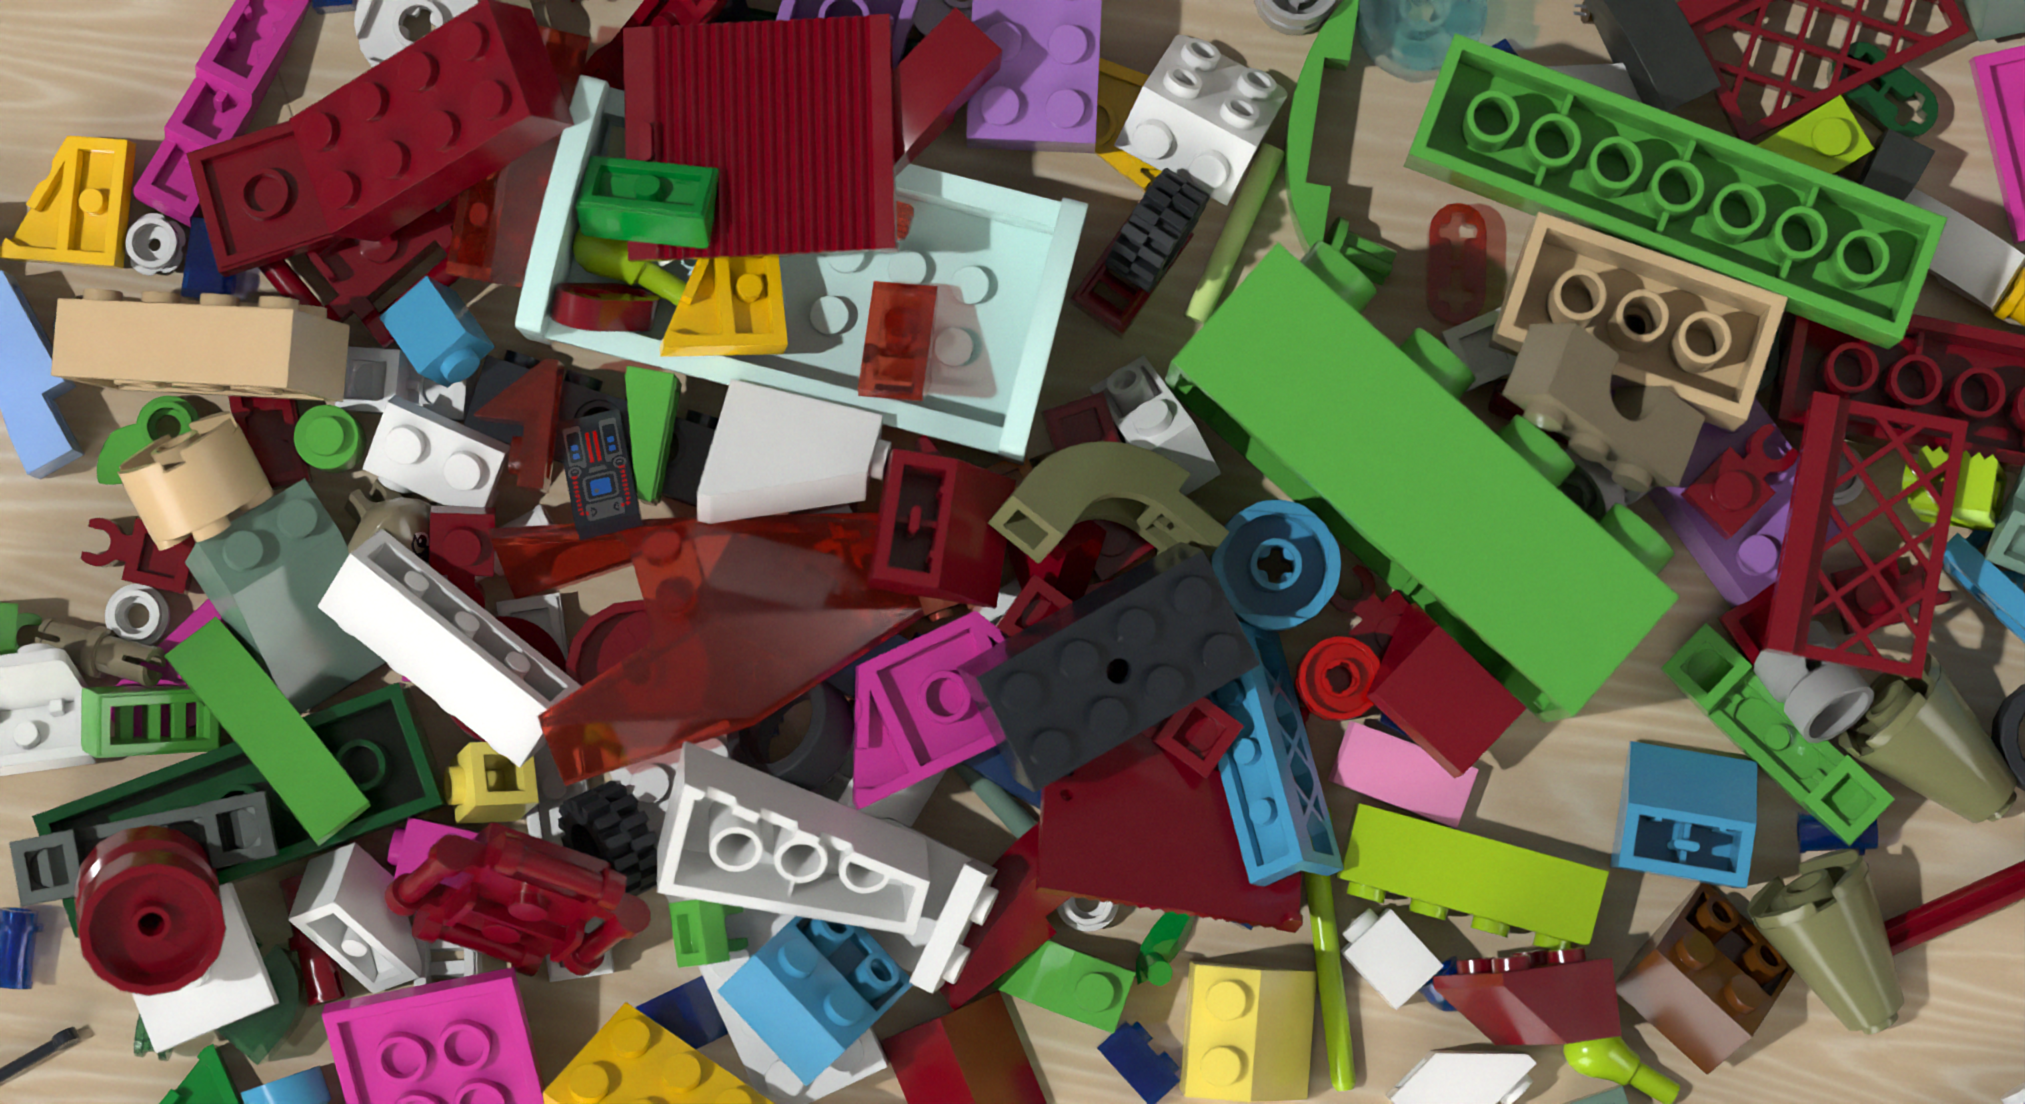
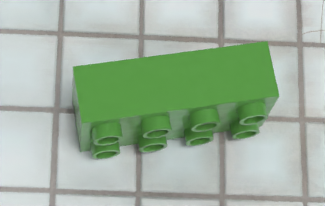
(1420, 483)

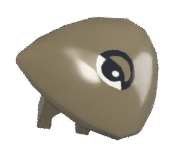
(400, 517)

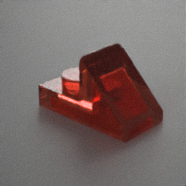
(899, 341)
(535, 404)

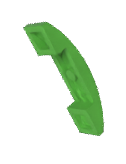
(1331, 50)
(1743, 709)
(268, 730)

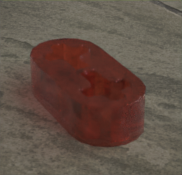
(1471, 264)

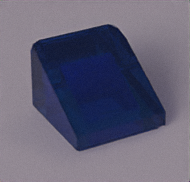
(687, 1013)

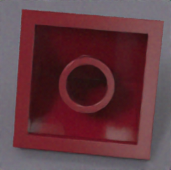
(1441, 694)
(964, 1058)

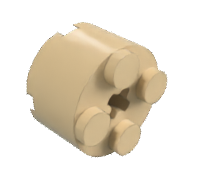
(194, 480)

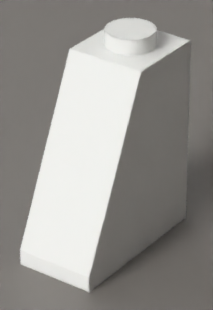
(787, 455)

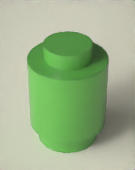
(330, 439)

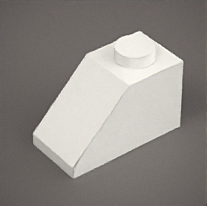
(348, 918)

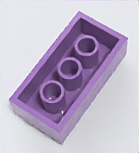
(1045, 79)
(1751, 556)

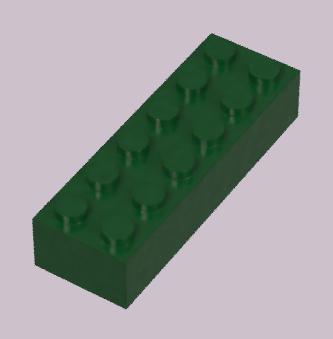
(370, 736)

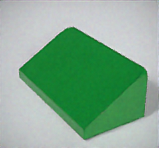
(647, 202)

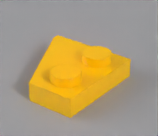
(80, 207)
(729, 310)

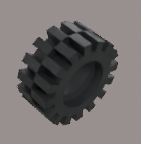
(1157, 230)
(611, 828)

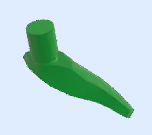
(1161, 948)

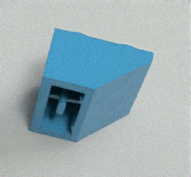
(1686, 816)
(815, 991)

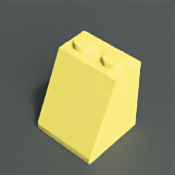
(1247, 1032)

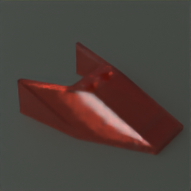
(736, 619)

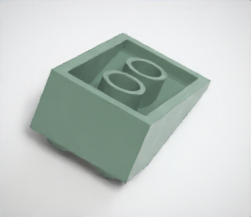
(267, 587)

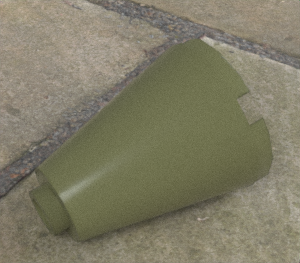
(1933, 744)
(1834, 938)

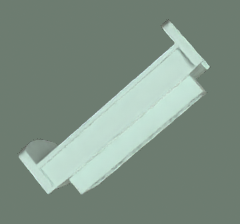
(988, 249)

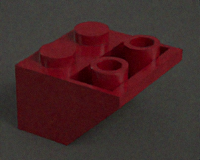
(937, 531)
(1536, 996)

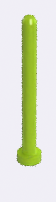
(1330, 979)

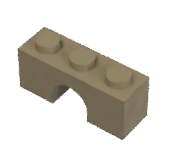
(1565, 388)

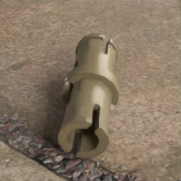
(104, 653)

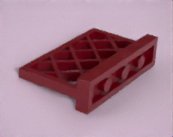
(1712, 15)
(1808, 526)

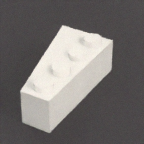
(785, 850)

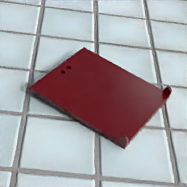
(787, 117)
(1156, 838)

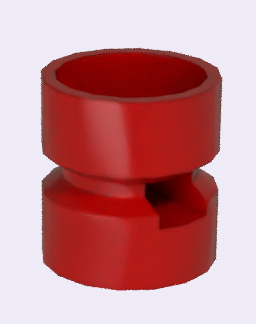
(1336, 678)

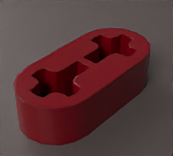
(604, 307)

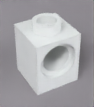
(1388, 956)

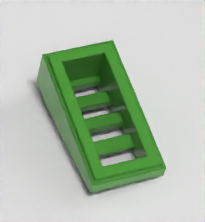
(652, 416)
(95, 722)

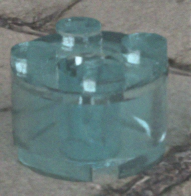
(1415, 48)

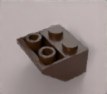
(1705, 978)

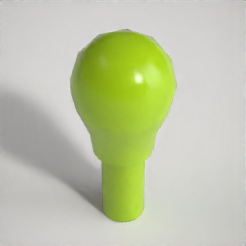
(610, 260)
(1616, 1062)

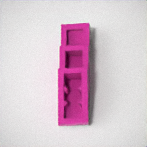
(221, 98)

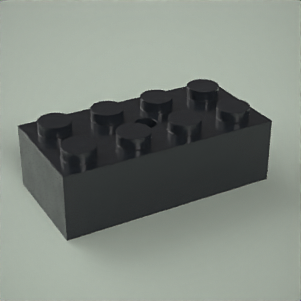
(1049, 683)

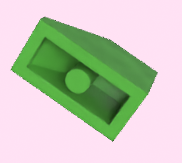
(1070, 984)

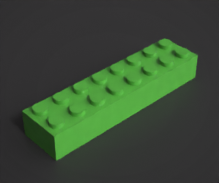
(1675, 189)

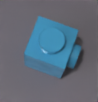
(437, 332)

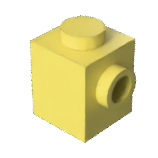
(489, 786)

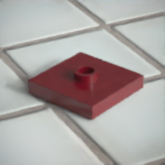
(258, 199)

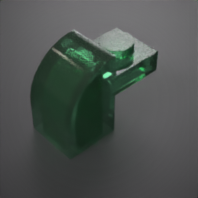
(267, 1030)

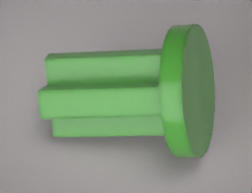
(1366, 255)

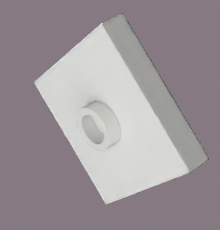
(226, 993)

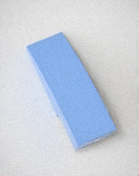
(29, 390)

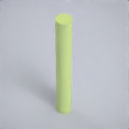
(1234, 233)

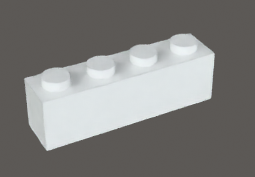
(446, 645)

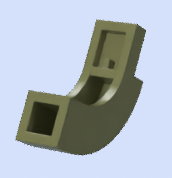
(1108, 484)

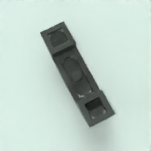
(228, 829)

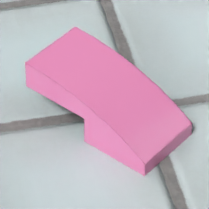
(1400, 775)

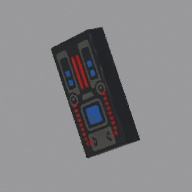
(599, 474)

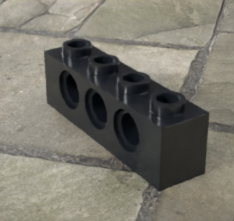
(583, 398)

